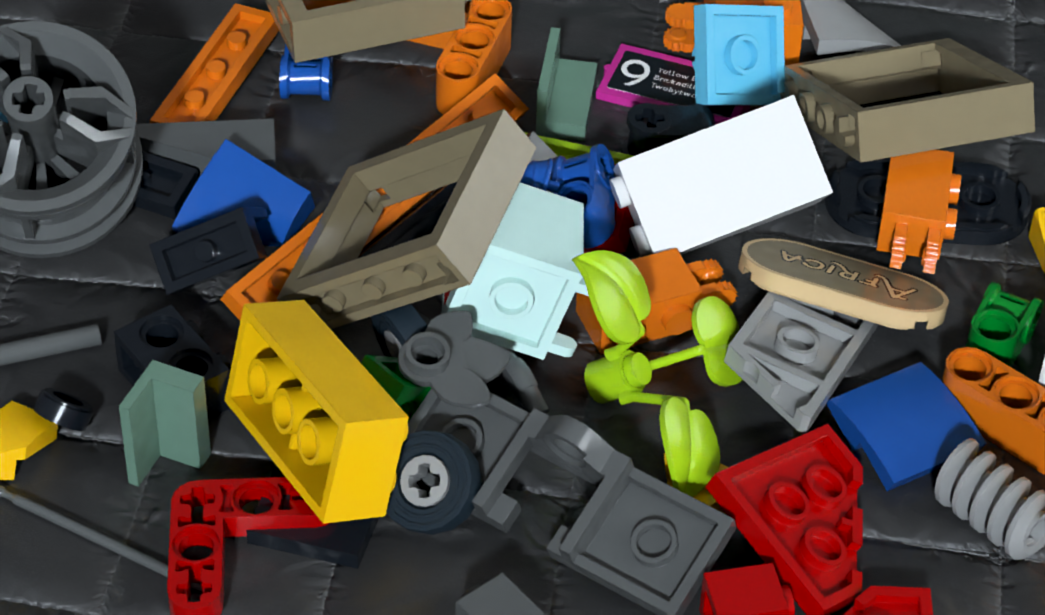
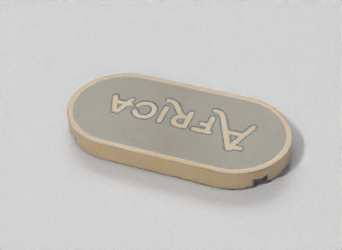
(843, 284)

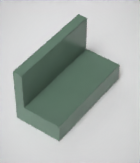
(564, 93)
(164, 418)

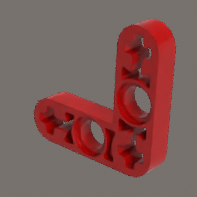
(222, 519)

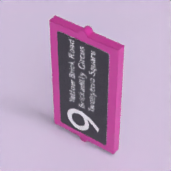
(654, 78)

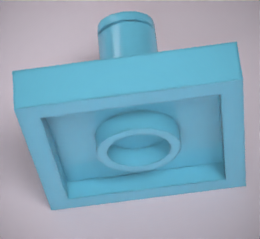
(738, 54)

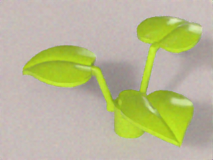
(620, 305)

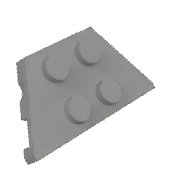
(796, 355)

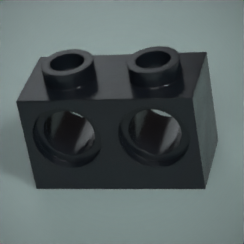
(175, 342)

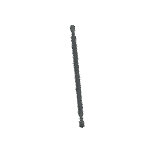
(90, 534)

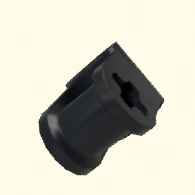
(663, 125)

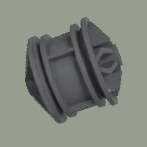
(61, 102)

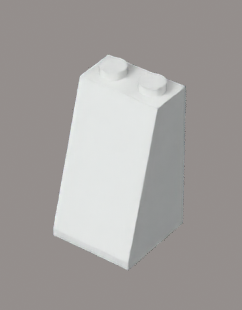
(721, 180)

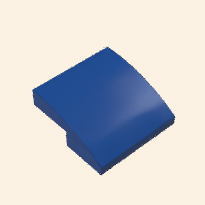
(904, 423)

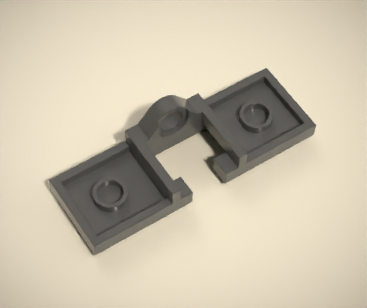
(633, 531)

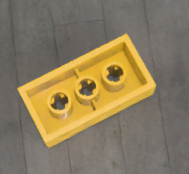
(316, 411)

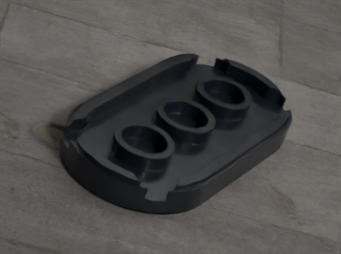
(988, 202)

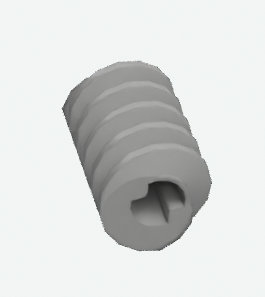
(991, 501)

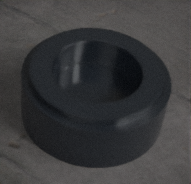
(63, 409)

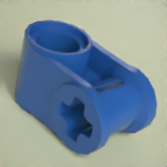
(305, 77)
(587, 181)

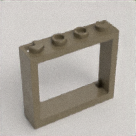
(361, 24)
(976, 104)
(485, 161)

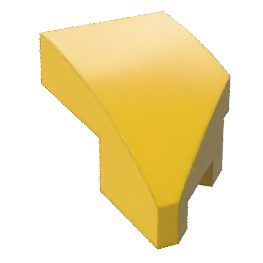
(21, 436)

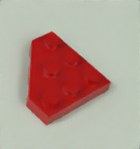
(801, 515)

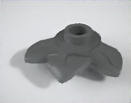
(458, 359)

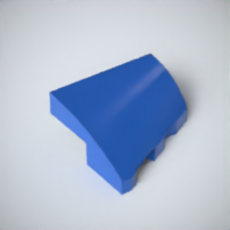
(241, 180)

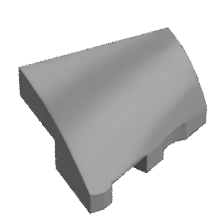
(840, 28)

